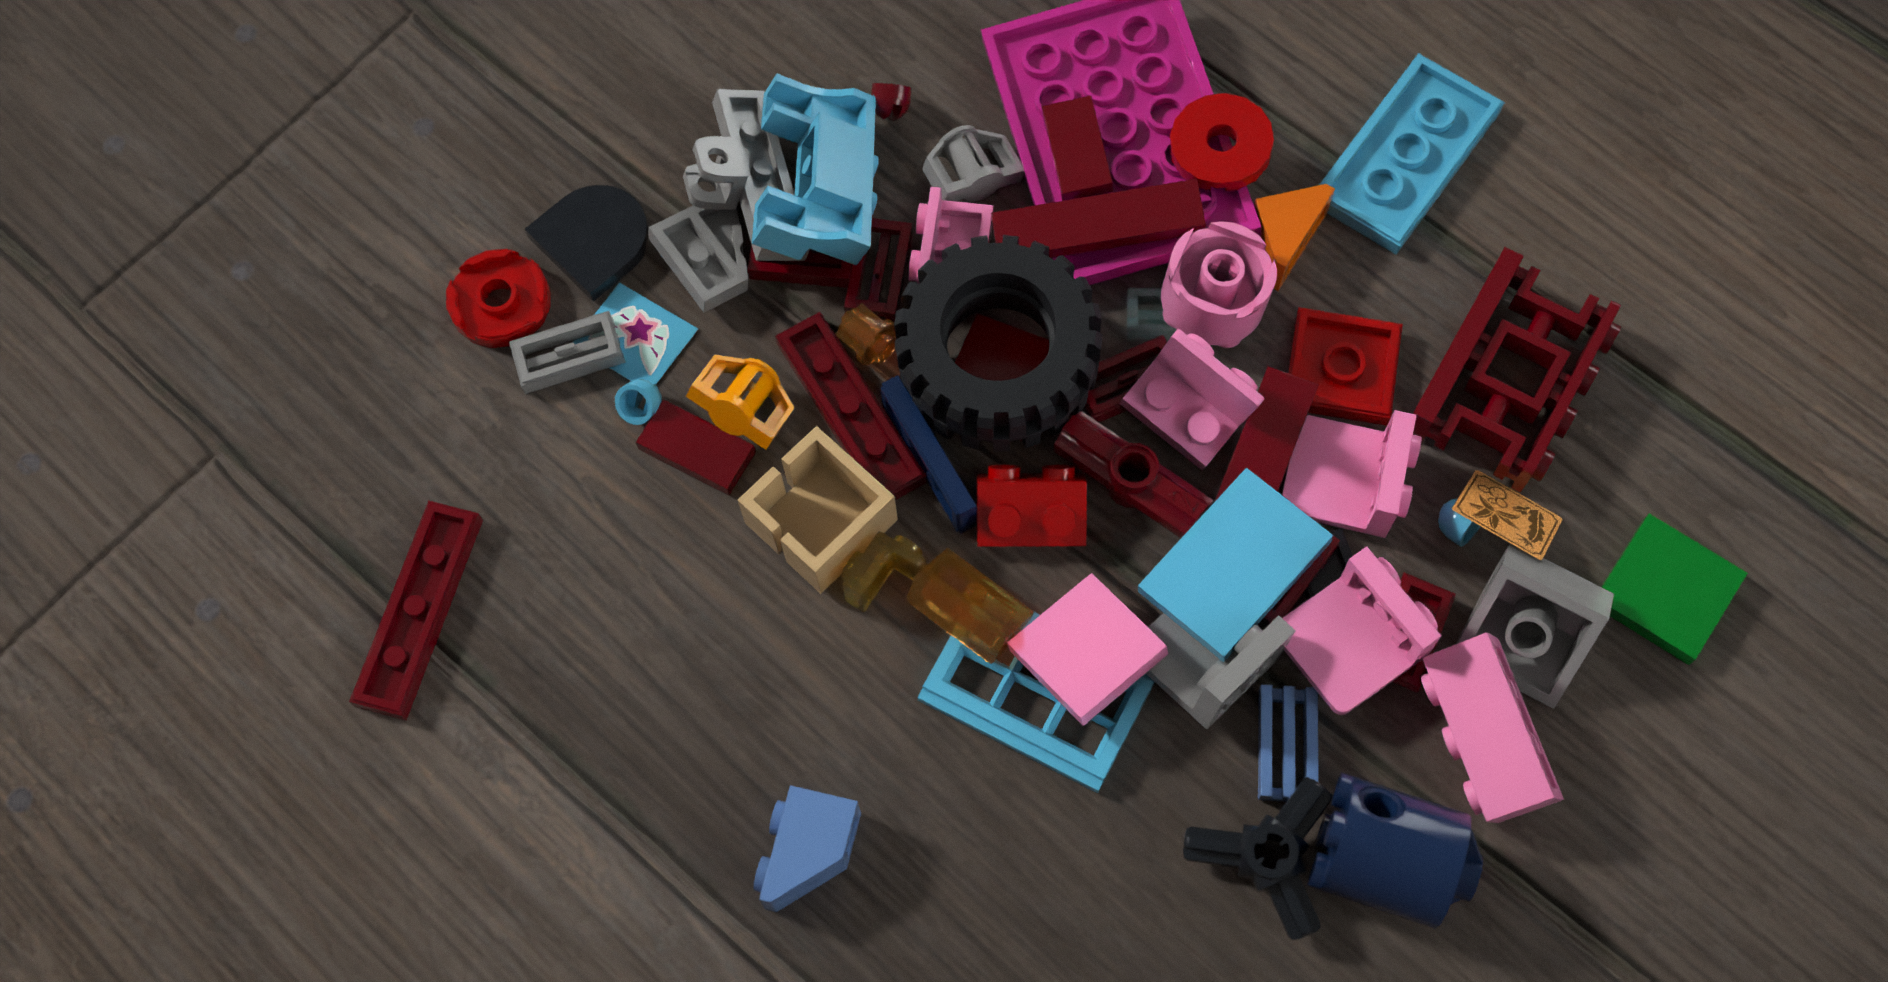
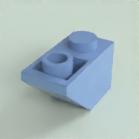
(810, 845)

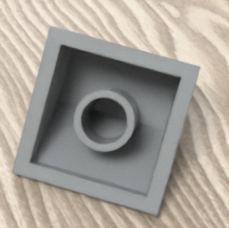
(1541, 619)

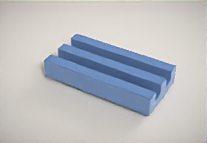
(1288, 697)

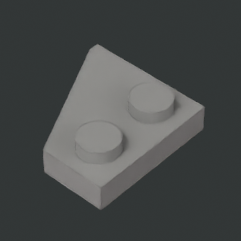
(704, 253)

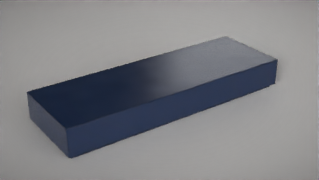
(929, 455)

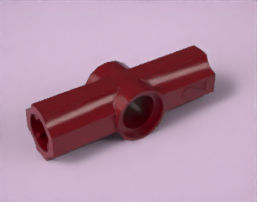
(1105, 455)

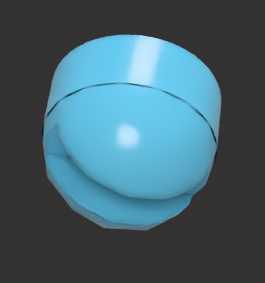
(631, 395)
(1456, 526)

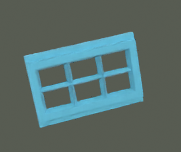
(1021, 735)

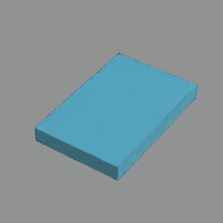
(1235, 564)

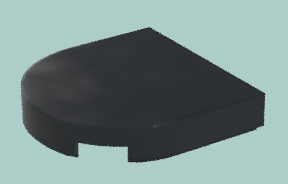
(593, 236)

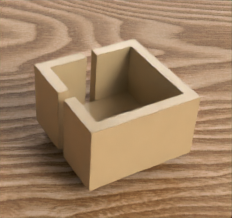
(826, 513)

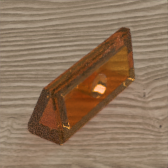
(968, 605)

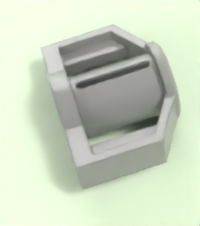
(975, 173)

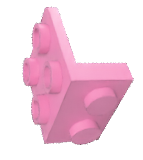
(1353, 473)
(1359, 633)

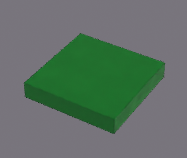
(1671, 588)

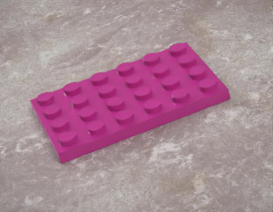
(1140, 74)

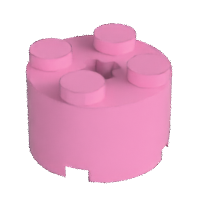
(1218, 283)

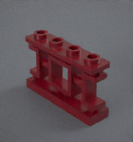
(1476, 351)

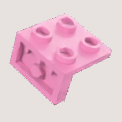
(1192, 398)

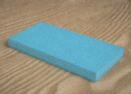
(1408, 152)

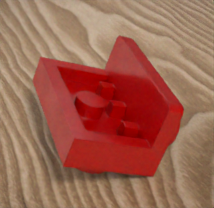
(1031, 507)

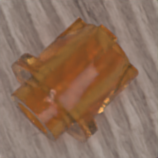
(867, 335)

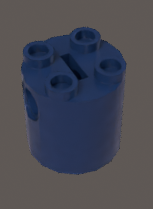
(1395, 852)

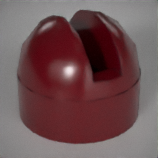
(891, 100)

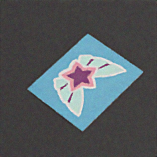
(647, 334)

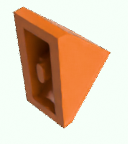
(1290, 223)

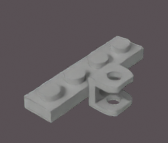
(744, 165)

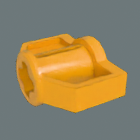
(730, 410)

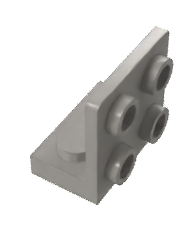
(1201, 679)

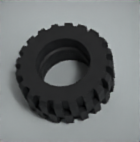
(993, 278)

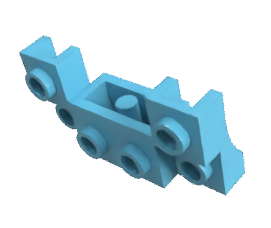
(832, 172)

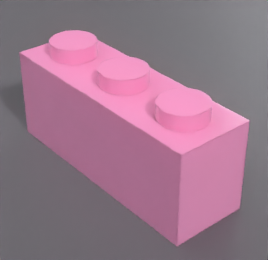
(1490, 729)

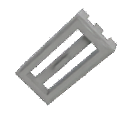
(570, 359)

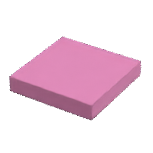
(1087, 649)

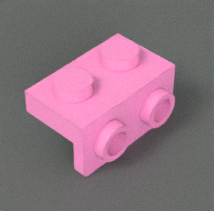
(945, 224)

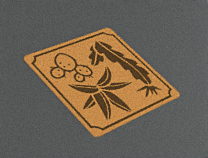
(1508, 514)

